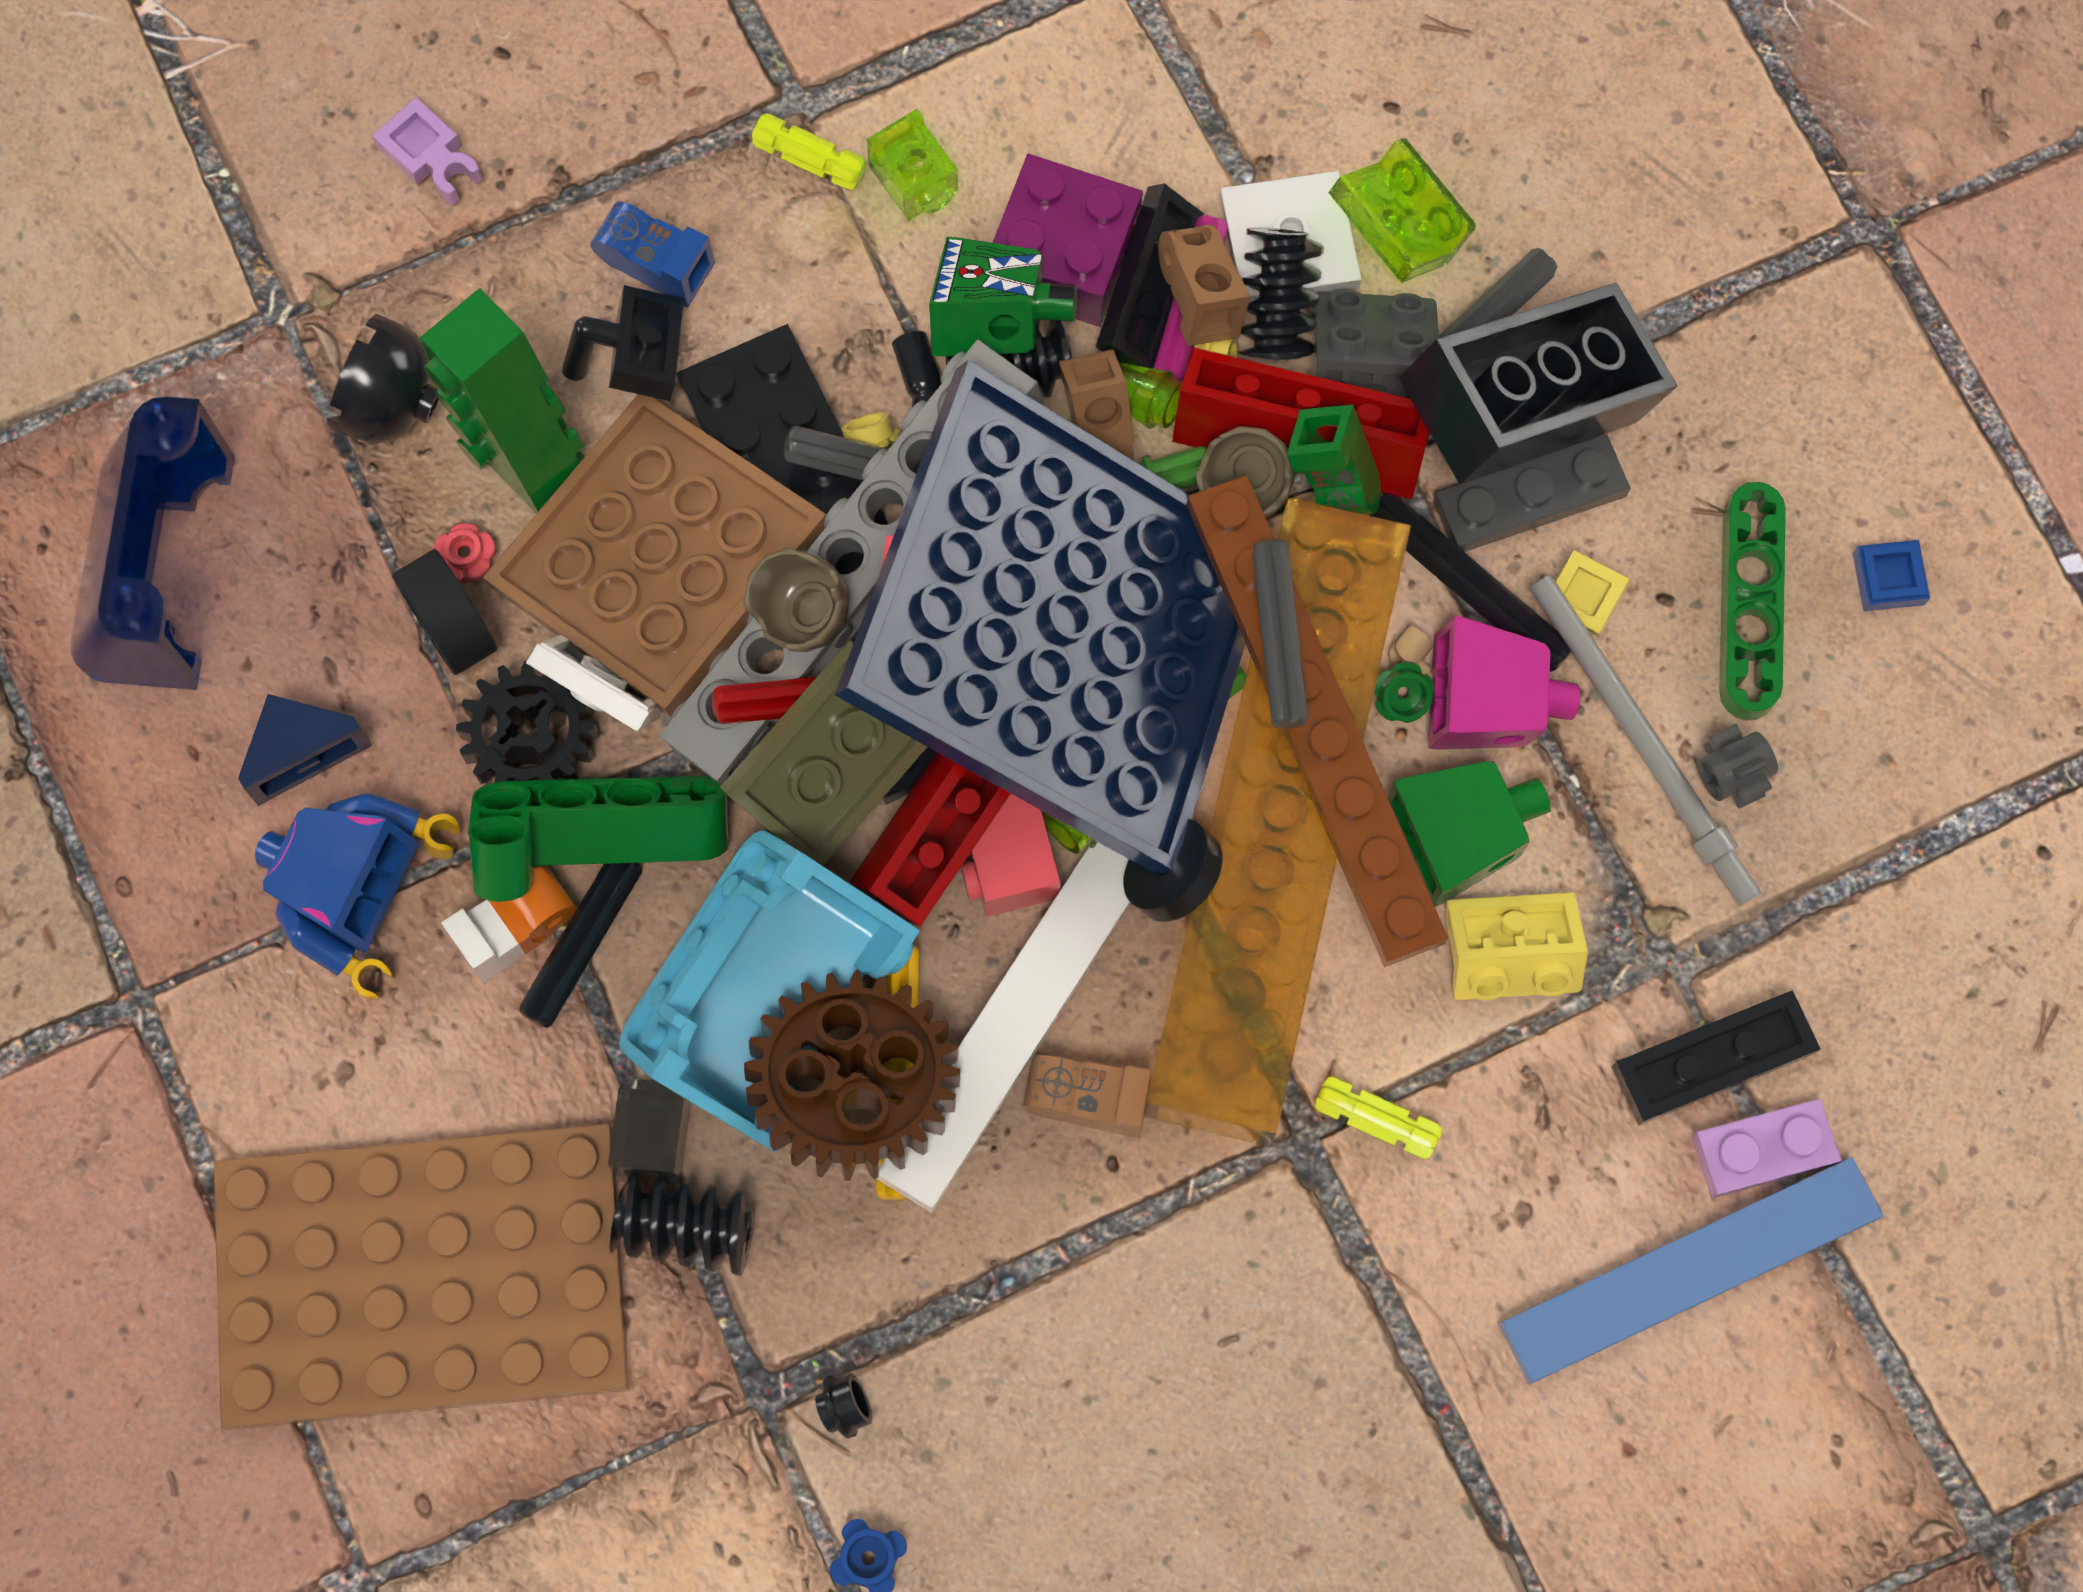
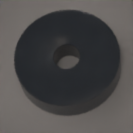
(1184, 887)

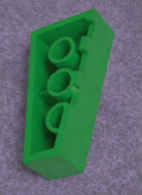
(500, 399)

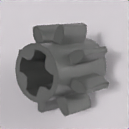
(1737, 766)

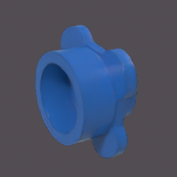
(858, 1540)

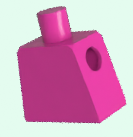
(1493, 688)

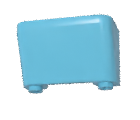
(755, 938)

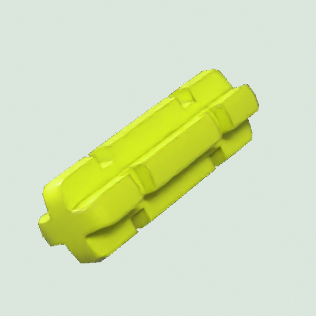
(808, 151)
(1378, 1117)

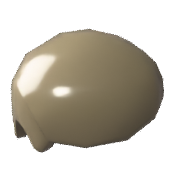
(1253, 454)
(797, 599)

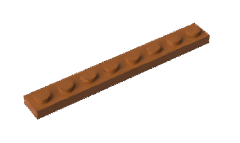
(1328, 745)

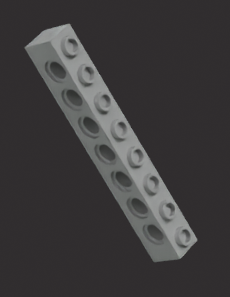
(848, 528)

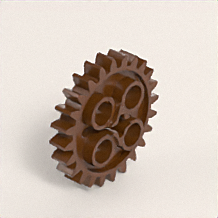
(817, 1119)

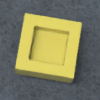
(1592, 590)

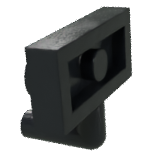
(642, 343)

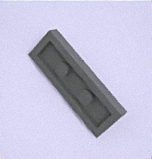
(1532, 494)

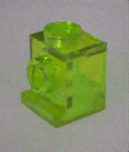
(892, 158)

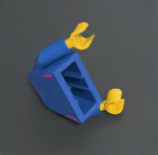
(341, 874)

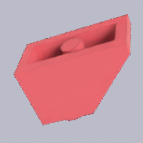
(1012, 861)

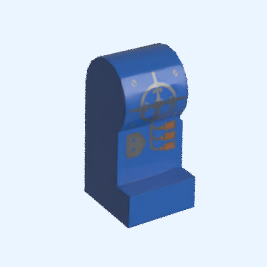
(654, 251)

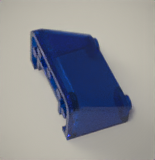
(120, 617)

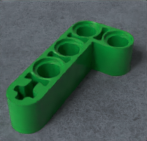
(590, 823)

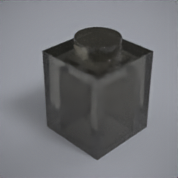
(649, 1132)

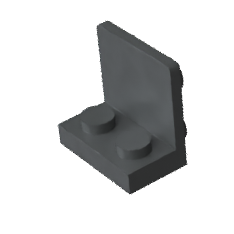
(1372, 337)

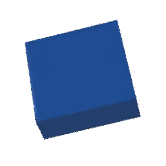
(1891, 575)

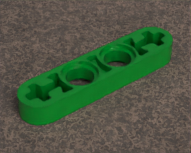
(1745, 599)

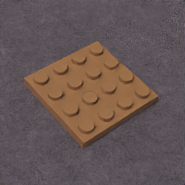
(652, 551)

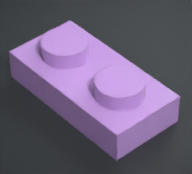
(1766, 1148)

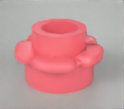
(480, 559)

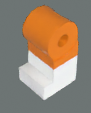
(503, 932)

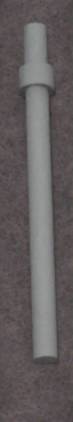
(1713, 842)

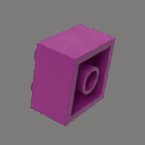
(1076, 224)

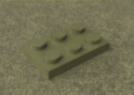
(821, 768)

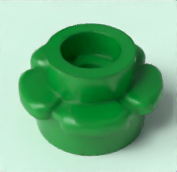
(1414, 704)

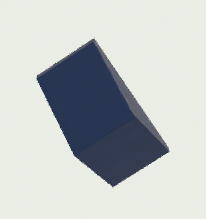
(295, 745)

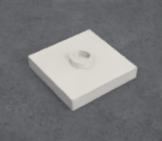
(1296, 205)
(592, 683)

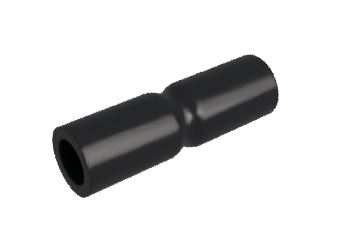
(917, 365)

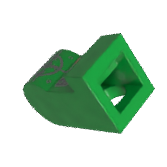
(1338, 470)

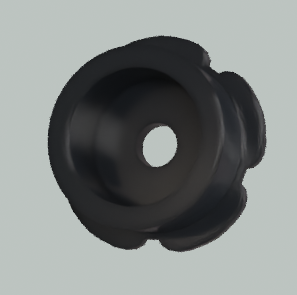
(843, 1405)

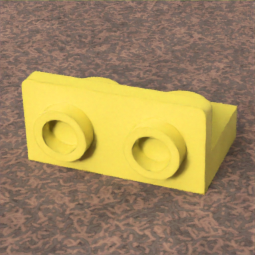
(1516, 946)

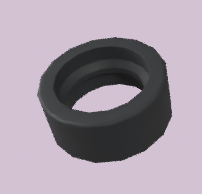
(445, 611)

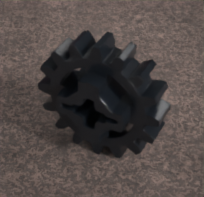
(511, 749)

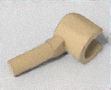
(1411, 647)

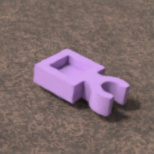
(424, 146)

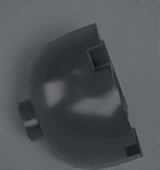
(383, 385)

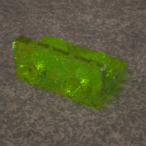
(1404, 212)

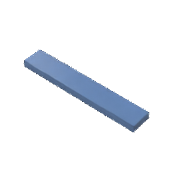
(1690, 1270)

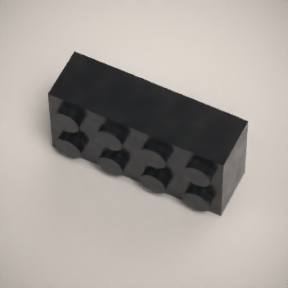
(1537, 382)

